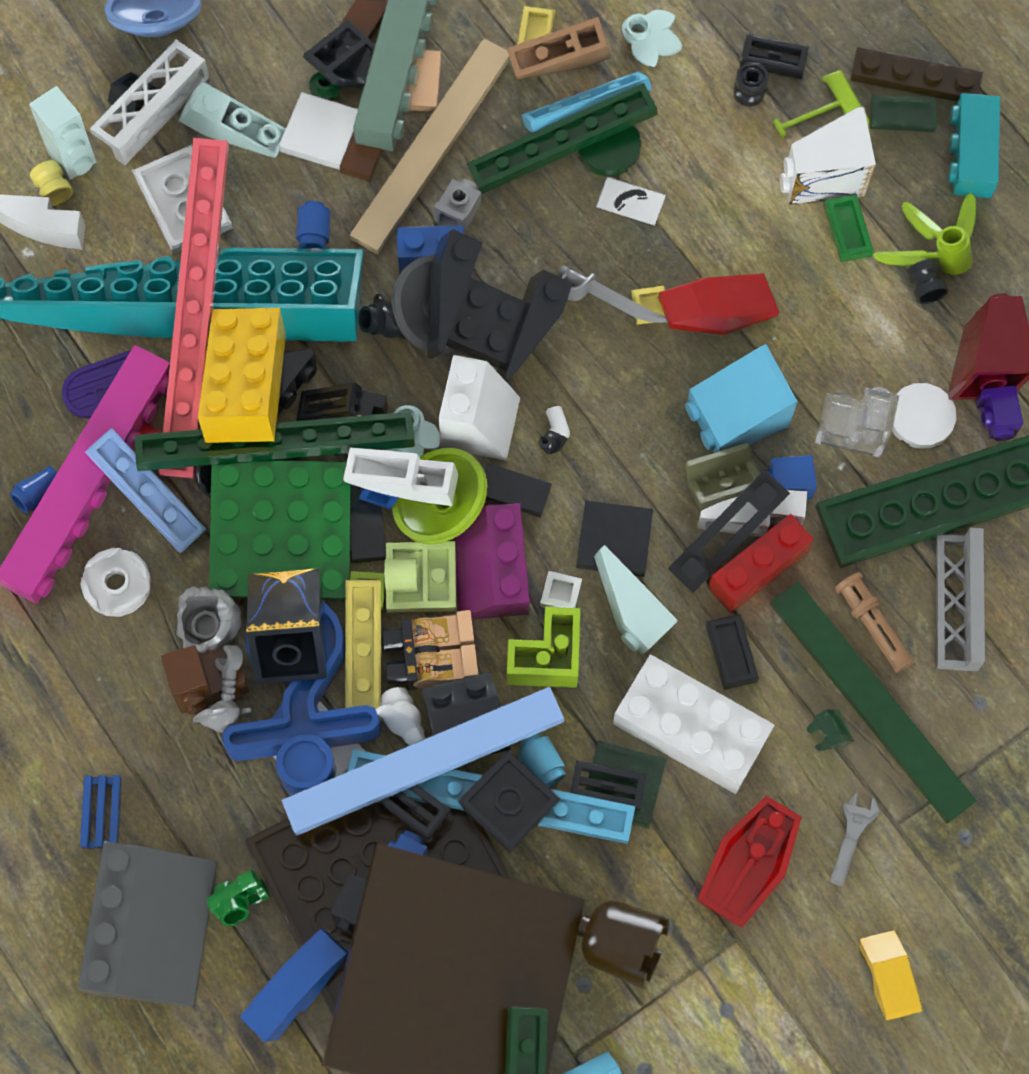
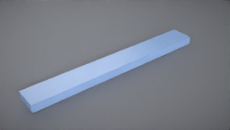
(422, 761)

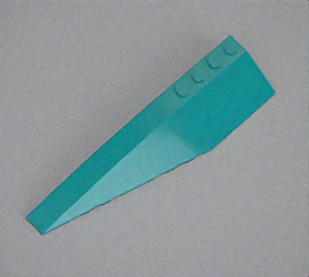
(311, 287)

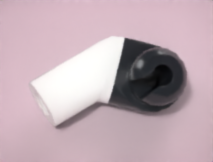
(558, 433)

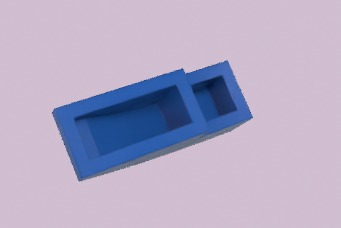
(294, 986)

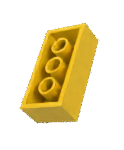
(242, 375)

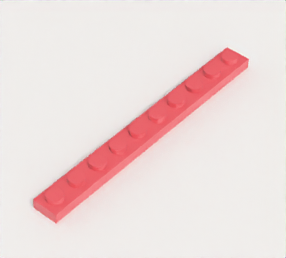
(195, 289)

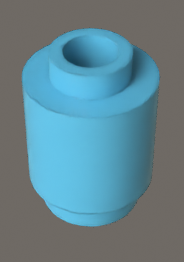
(542, 759)

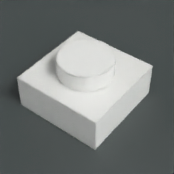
(560, 591)

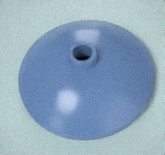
(151, 17)

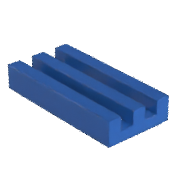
(101, 781)

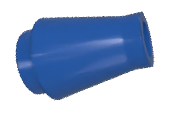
(31, 490)

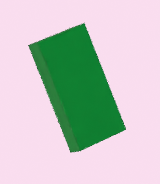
(848, 228)

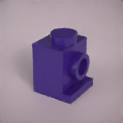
(1000, 412)

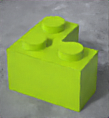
(549, 661)

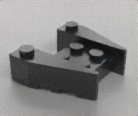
(485, 319)

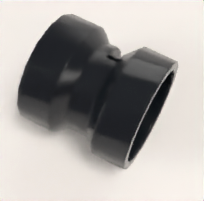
(750, 84)
(927, 281)

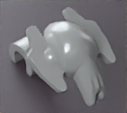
(225, 712)

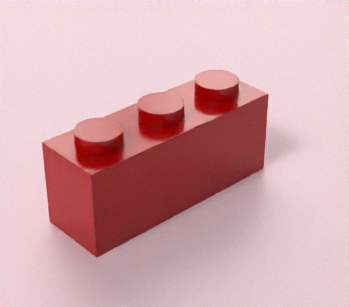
(760, 563)

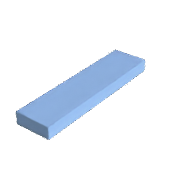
(145, 491)

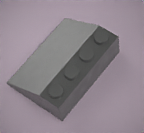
(147, 925)

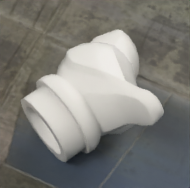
(401, 715)

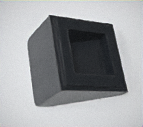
(120, 86)

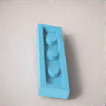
(569, 106)

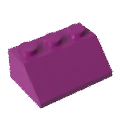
(493, 564)

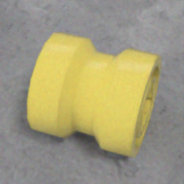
(50, 181)

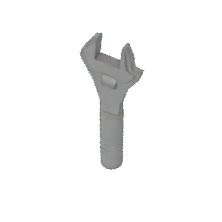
(856, 821)

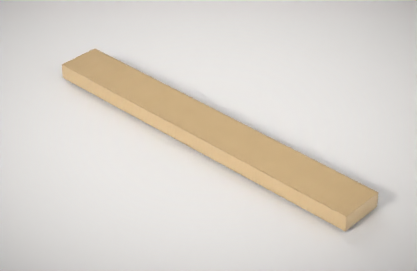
(430, 147)

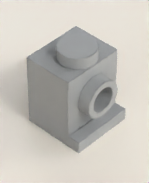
(458, 213)

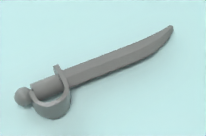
(586, 285)

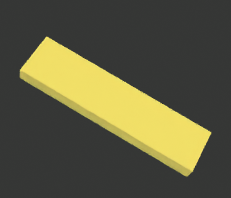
(363, 643)

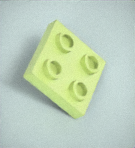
(420, 577)

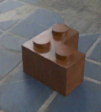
(196, 680)

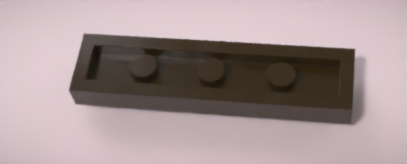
(914, 75)

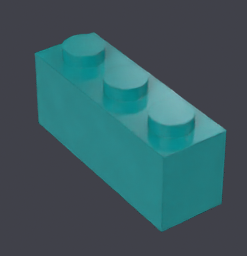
(975, 145)

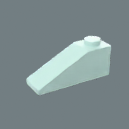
(634, 608)

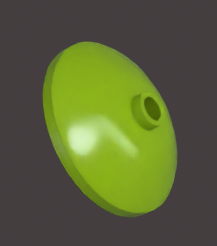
(439, 523)

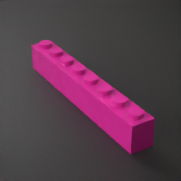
(80, 482)

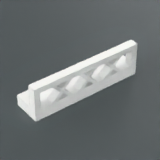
(159, 109)

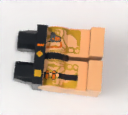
(432, 649)

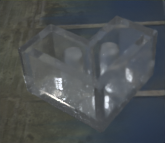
(857, 424)

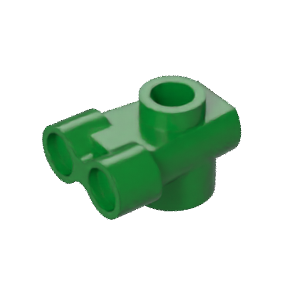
(232, 898)

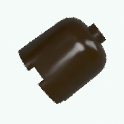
(623, 941)

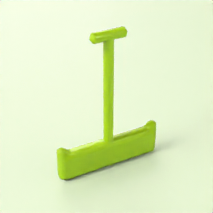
(843, 93)

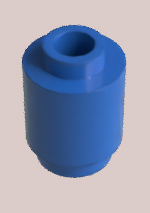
(313, 225)

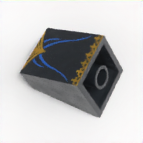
(286, 626)

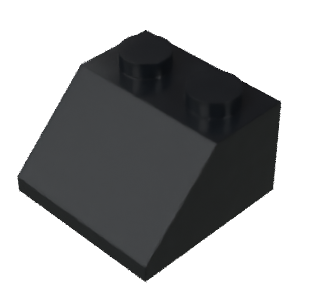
(460, 702)

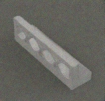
(973, 601)

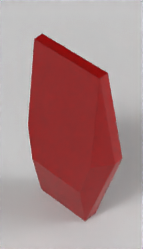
(719, 304)
(750, 861)

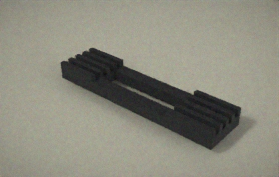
(694, 567)

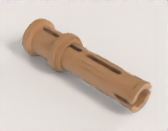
(868, 604)

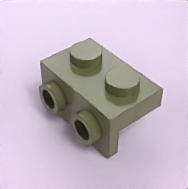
(720, 475)

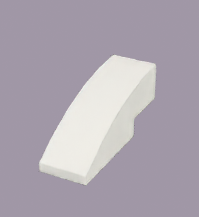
(39, 221)
(402, 475)
(793, 504)

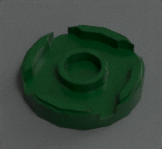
(613, 154)

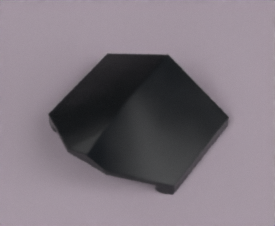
(343, 56)

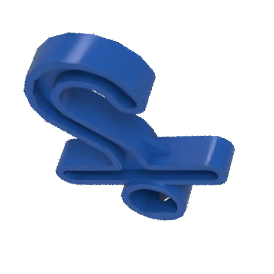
(299, 731)

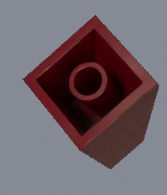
(992, 349)

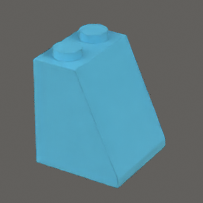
(742, 402)

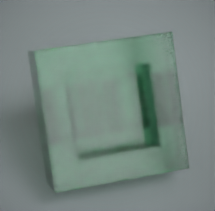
(834, 728)

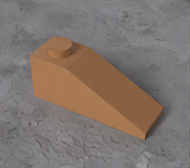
(560, 50)

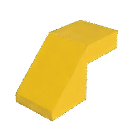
(892, 975)

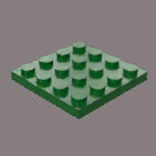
(279, 520)

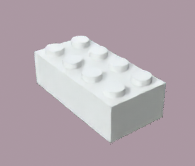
(692, 724)

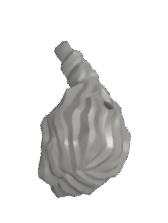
(207, 619)

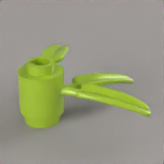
(952, 242)

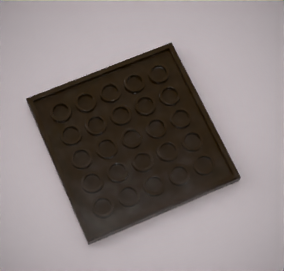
(313, 867)

